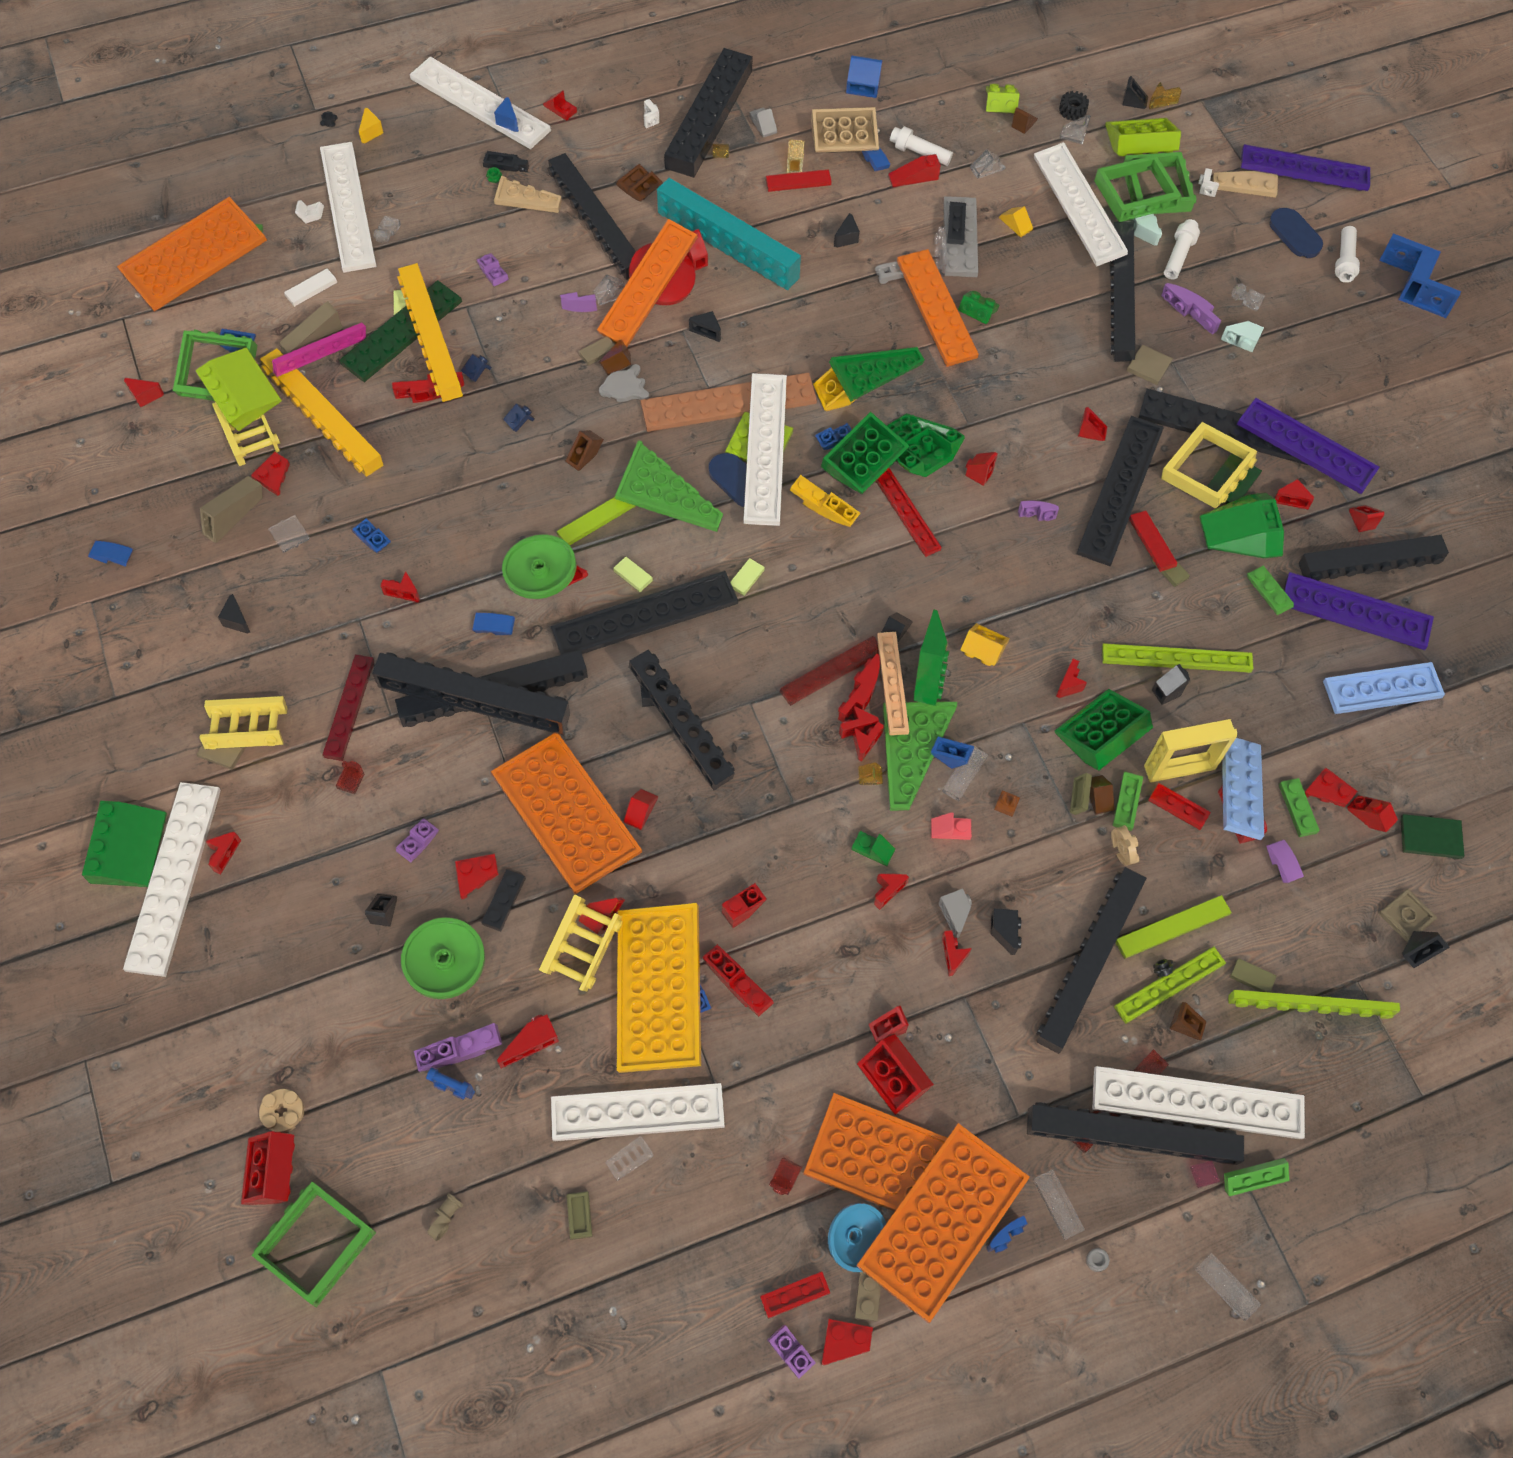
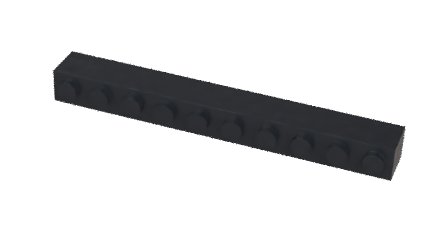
(592, 212)
(1123, 297)
(533, 676)
(1090, 961)
(1135, 1134)

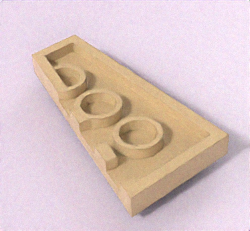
(1248, 182)
(522, 196)

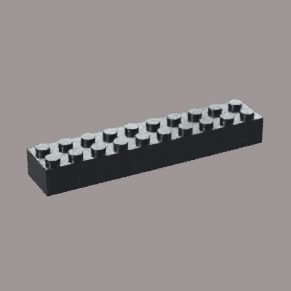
(708, 112)
(471, 693)

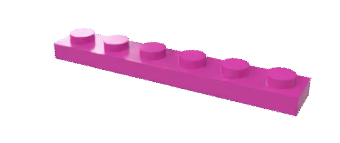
(319, 349)

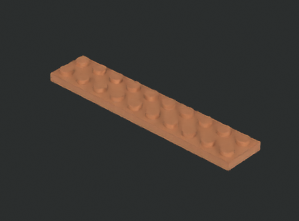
(717, 403)

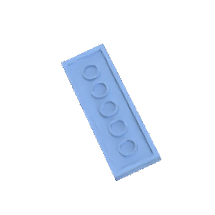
(1383, 688)
(1243, 789)

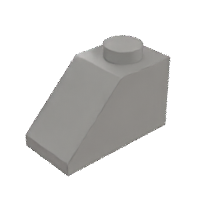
(955, 910)

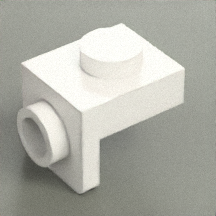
(651, 114)
(1207, 187)
(310, 212)

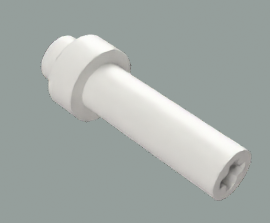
(906, 140)
(1185, 236)
(1347, 265)

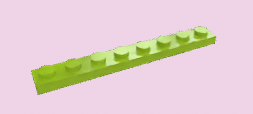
(1173, 656)
(1305, 1003)

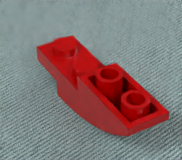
(420, 390)
(863, 688)
(736, 980)

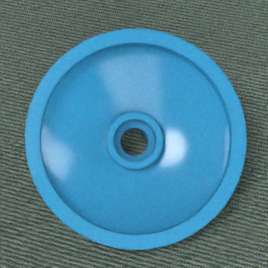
(865, 1224)

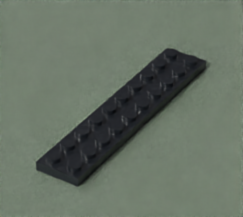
(1188, 415)
(1120, 491)
(645, 614)

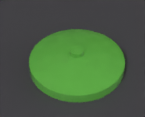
(539, 566)
(443, 958)

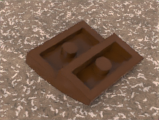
(639, 183)

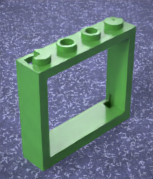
(1168, 160)
(1143, 207)
(185, 356)
(339, 1267)

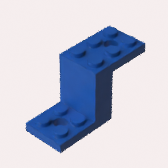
(1420, 262)

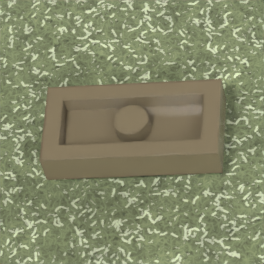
(867, 1298)

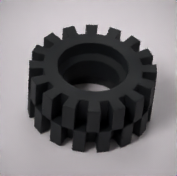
(1073, 99)

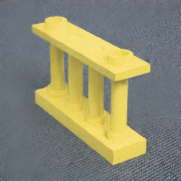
(234, 439)
(243, 707)
(560, 944)

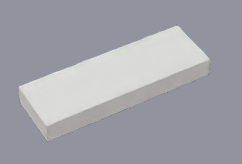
(310, 287)

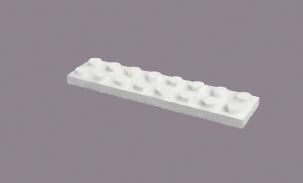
(637, 1112)

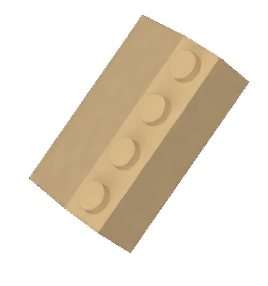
(844, 129)

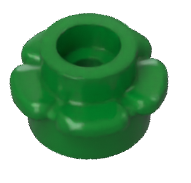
(493, 175)

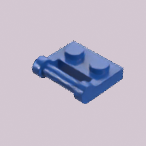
(444, 1082)

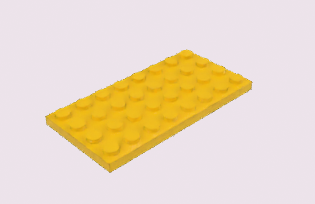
(658, 988)

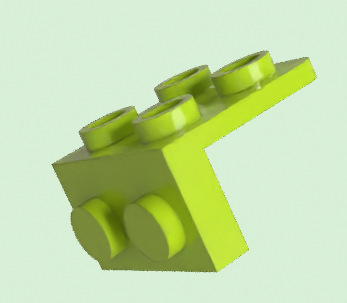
(1002, 98)

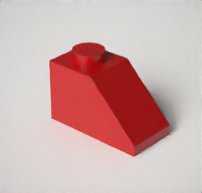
(981, 467)
(605, 907)

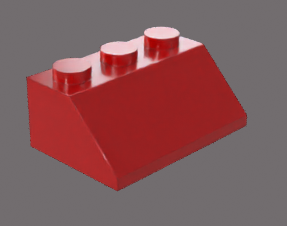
(895, 1074)
(268, 1169)

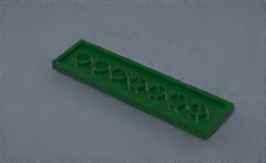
(395, 335)

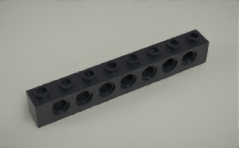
(649, 661)

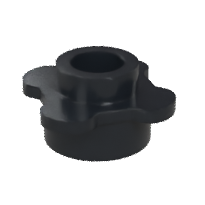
(328, 119)
(1163, 967)

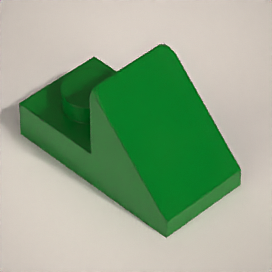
(874, 848)

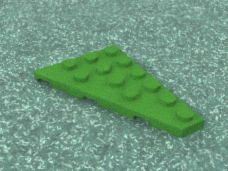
(656, 487)
(910, 754)

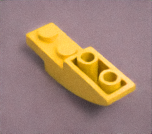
(824, 504)

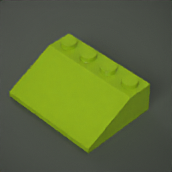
(1143, 136)
(238, 387)

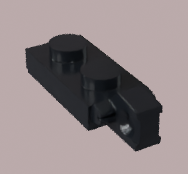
(505, 162)

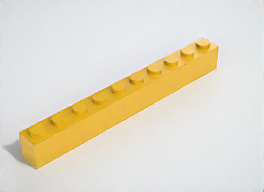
(430, 333)
(324, 416)

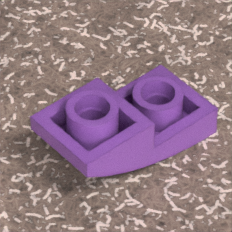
(492, 269)
(578, 304)
(1043, 510)
(417, 841)
(1283, 856)
(791, 1351)

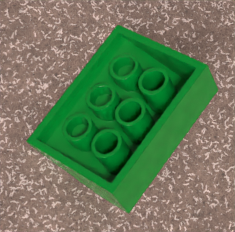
(864, 454)
(931, 663)
(1105, 728)
(123, 844)

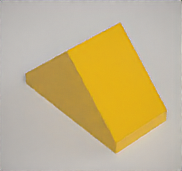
(369, 127)
(1017, 220)

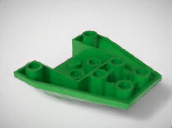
(929, 442)
(1245, 527)

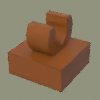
(1007, 803)

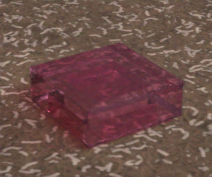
(1204, 1174)

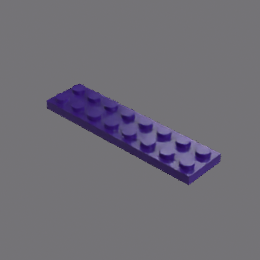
(1305, 167)
(1308, 445)
(1359, 611)

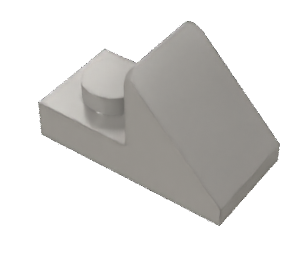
(764, 121)

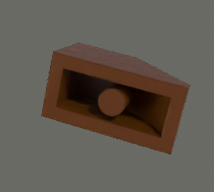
(584, 449)

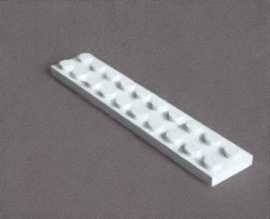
(477, 101)
(1080, 204)
(347, 207)
(765, 450)
(172, 880)
(1198, 1102)

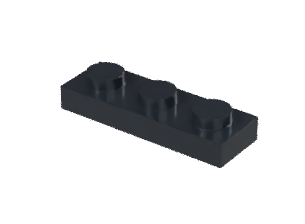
(956, 223)
(503, 900)

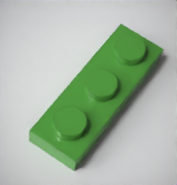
(1270, 590)
(1128, 800)
(1299, 807)
(1256, 1177)

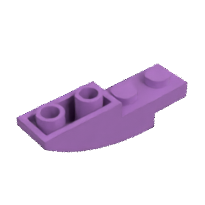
(1190, 303)
(458, 1049)

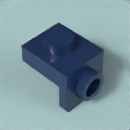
(475, 367)
(518, 416)

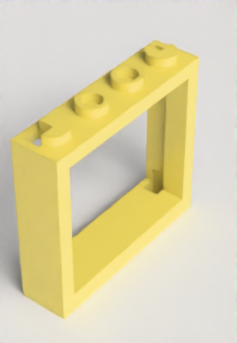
(1197, 489)
(1218, 734)

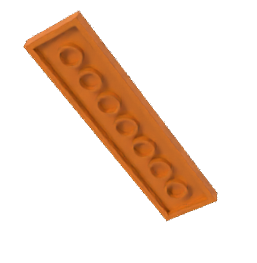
(647, 283)
(937, 308)

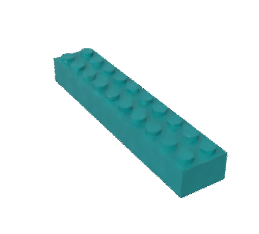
(729, 234)

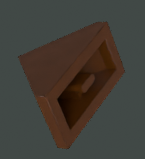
(1022, 120)
(616, 358)
(1101, 795)
(1188, 1022)

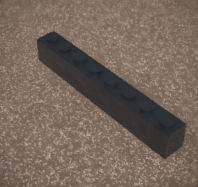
(1373, 557)

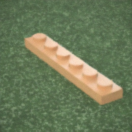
(892, 683)

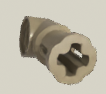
(445, 1213)

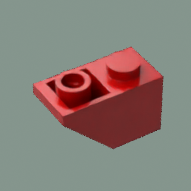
(698, 252)
(1373, 812)
(743, 905)

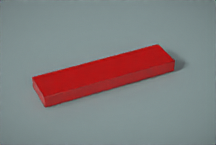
(798, 180)
(1153, 541)

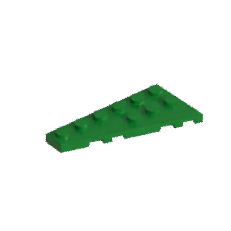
(868, 371)

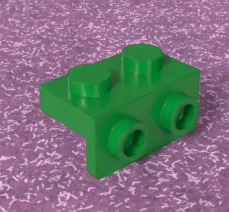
(978, 307)

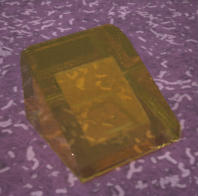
(721, 150)
(870, 774)

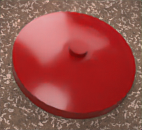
(679, 285)

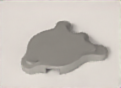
(624, 385)

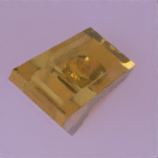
(1164, 97)
(795, 156)

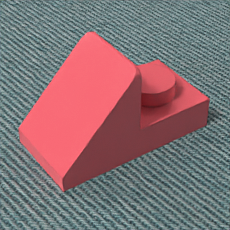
(950, 828)

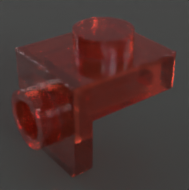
(350, 777)
(785, 1177)

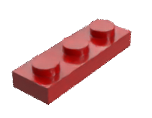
(1179, 806)
(795, 1295)

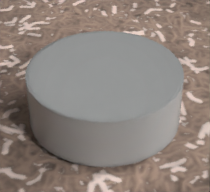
(1097, 1260)

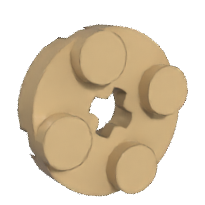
(1126, 845)
(270, 1105)

